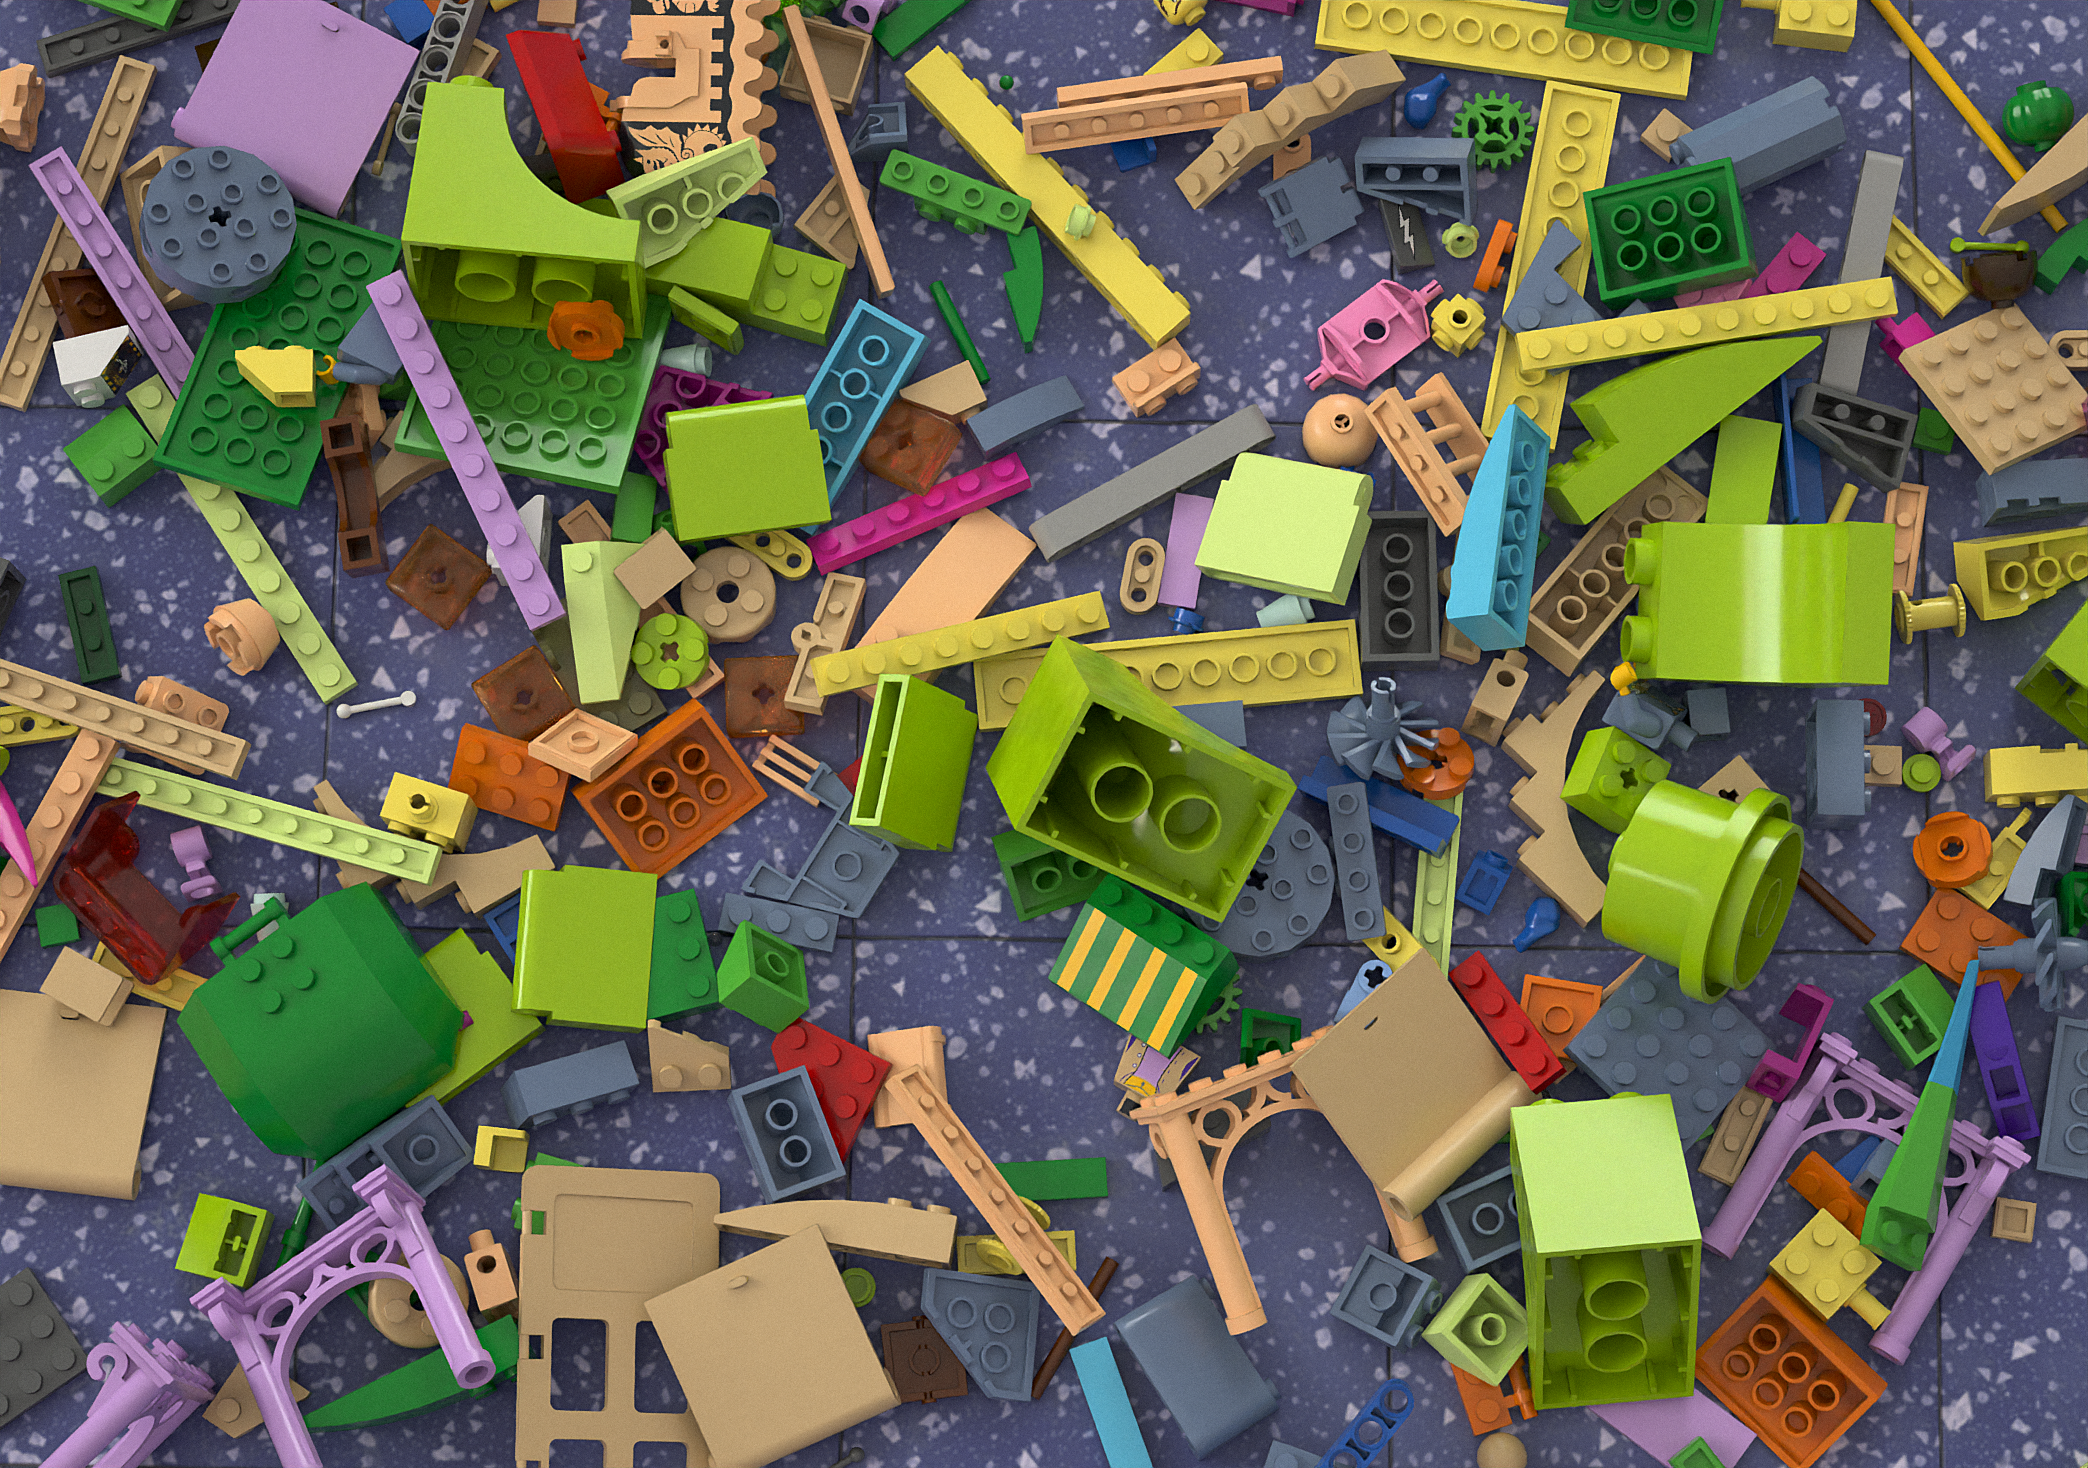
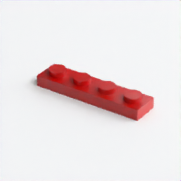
(1507, 1022)

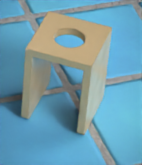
(654, 568)
(87, 987)

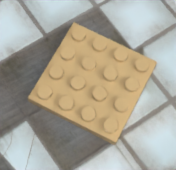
(1999, 387)

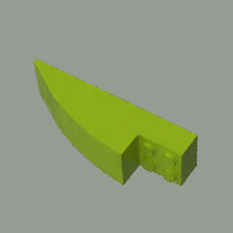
(751, 278)
(1657, 413)

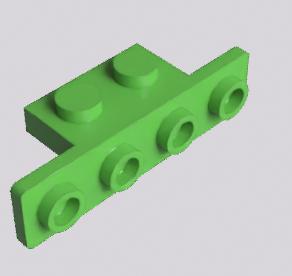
(954, 197)

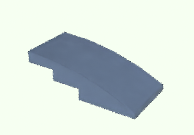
(415, 1144)

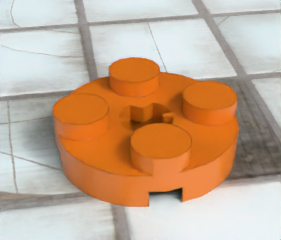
(572, 319)
(1455, 770)
(1955, 871)

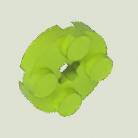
(692, 651)

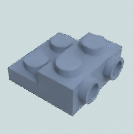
(1387, 1300)

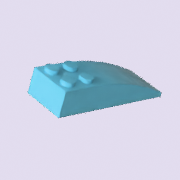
(857, 389)
(1501, 536)

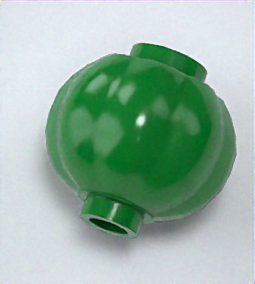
(2038, 115)

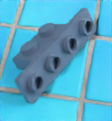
(1356, 861)

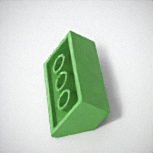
(1043, 876)

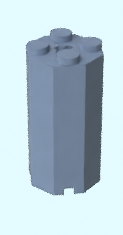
(1768, 136)

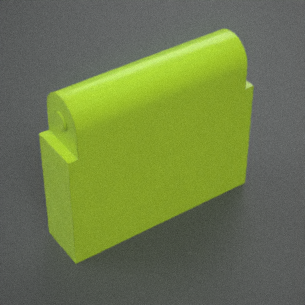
(744, 469)
(914, 764)
(585, 947)
(487, 995)

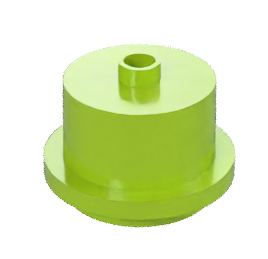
(1704, 884)

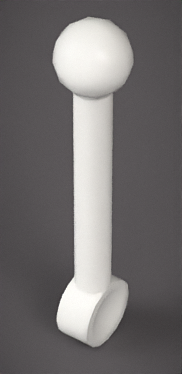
(407, 699)

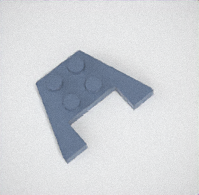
(1546, 298)
(842, 868)

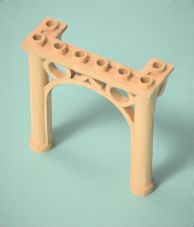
(1178, 1137)

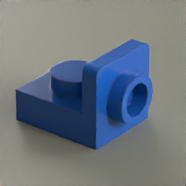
(1484, 881)

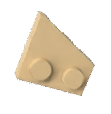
(829, 224)
(686, 1061)
(235, 1407)

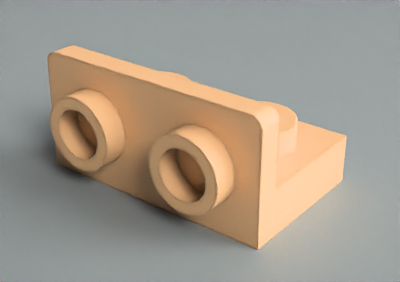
(1157, 378)

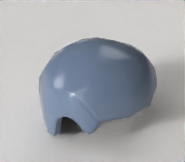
(757, 210)

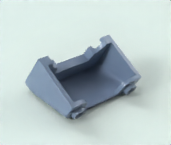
(1197, 1366)

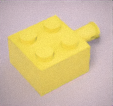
(1811, 22)
(429, 813)
(1829, 1270)

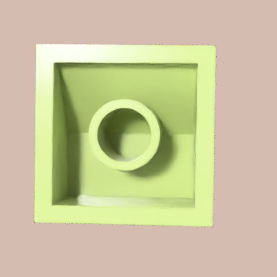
(1480, 1329)

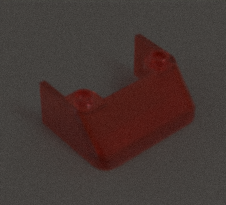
(121, 903)

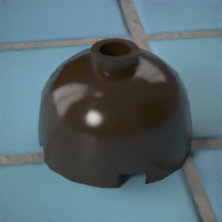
(2000, 276)

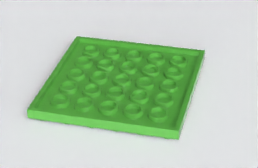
(541, 406)

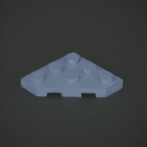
(987, 1326)

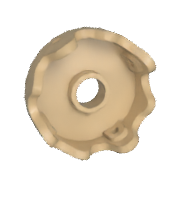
(734, 620)
(396, 1318)

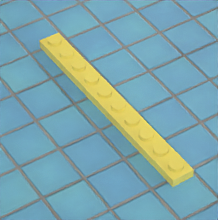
(1706, 324)

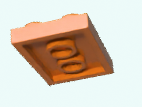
(508, 780)
(1949, 937)

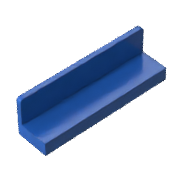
(1797, 460)
(1390, 808)

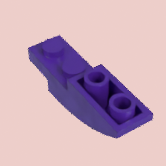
(2001, 1064)

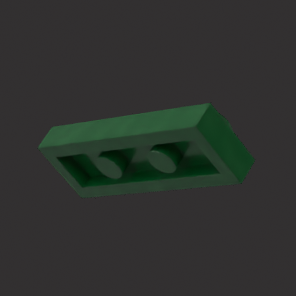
(90, 626)

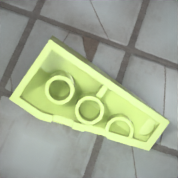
(686, 196)
(600, 616)

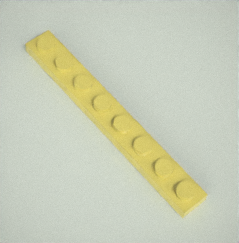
(959, 643)

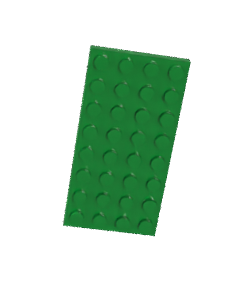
(225, 425)

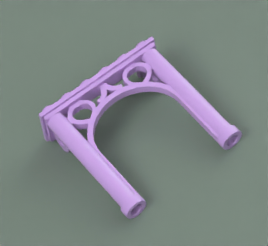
(1785, 1134)
(321, 1276)
(144, 1390)

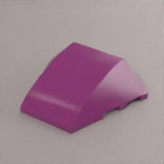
(678, 391)

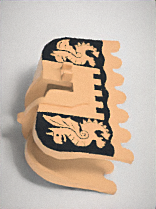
(714, 86)

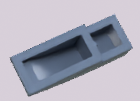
(1024, 415)
(2047, 853)

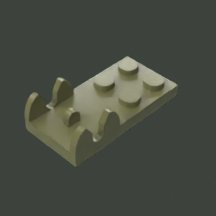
(639, 700)

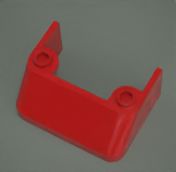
(567, 112)

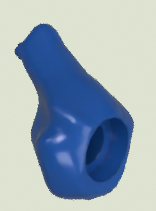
(1421, 102)
(1540, 921)

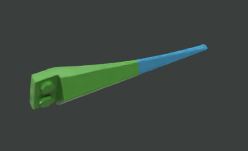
(1911, 1188)

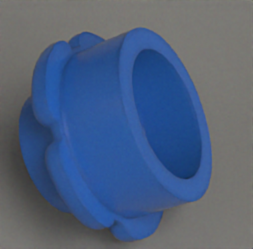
(1187, 621)

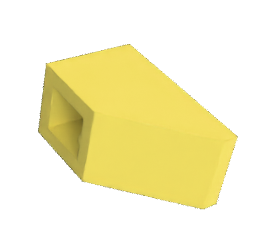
(281, 375)

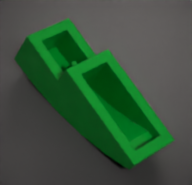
(2066, 252)
(1025, 284)

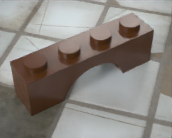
(353, 476)

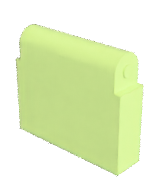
(1288, 527)

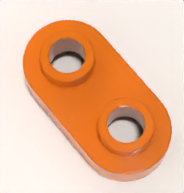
(1490, 270)

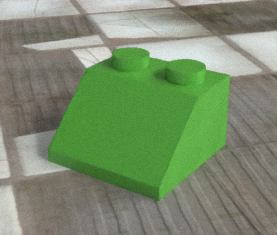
(114, 455)
(763, 978)

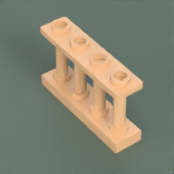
(1416, 450)

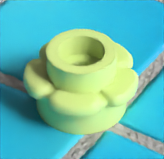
(1080, 222)
(1460, 247)

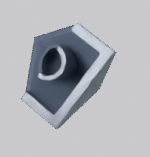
(880, 133)

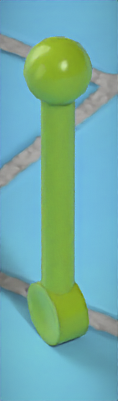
(1957, 246)

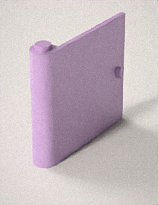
(299, 94)

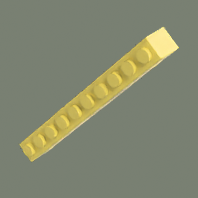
(1000, 150)

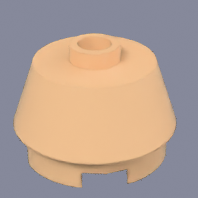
(244, 634)

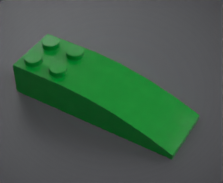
(420, 1386)

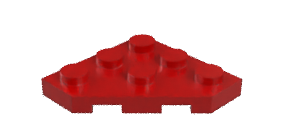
(841, 1075)

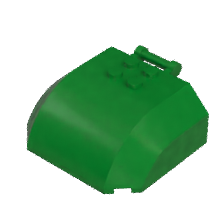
(323, 1022)

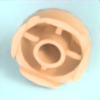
(1336, 445)

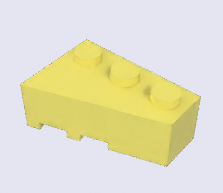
(2035, 775)

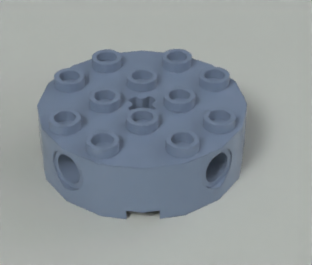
(184, 217)
(1291, 903)

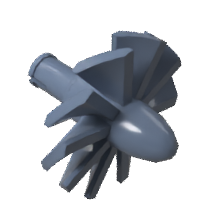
(1373, 735)
(2045, 955)

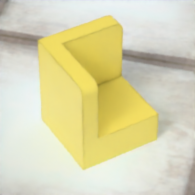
(501, 1149)

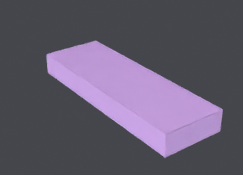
(1180, 575)

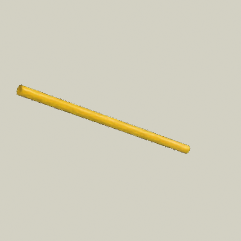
(1961, 102)

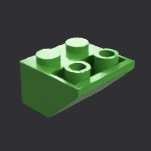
(1912, 1016)

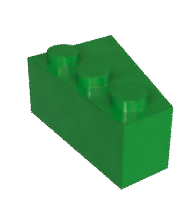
(681, 961)

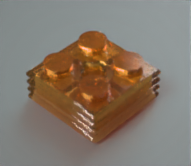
(890, 452)
(435, 553)
(532, 674)
(744, 711)

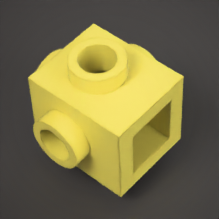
(1455, 336)

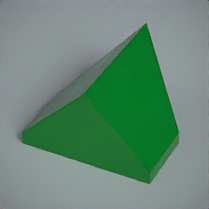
(2072, 902)
(1264, 1033)

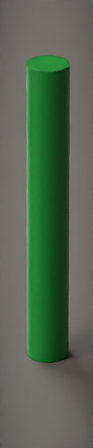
(958, 330)

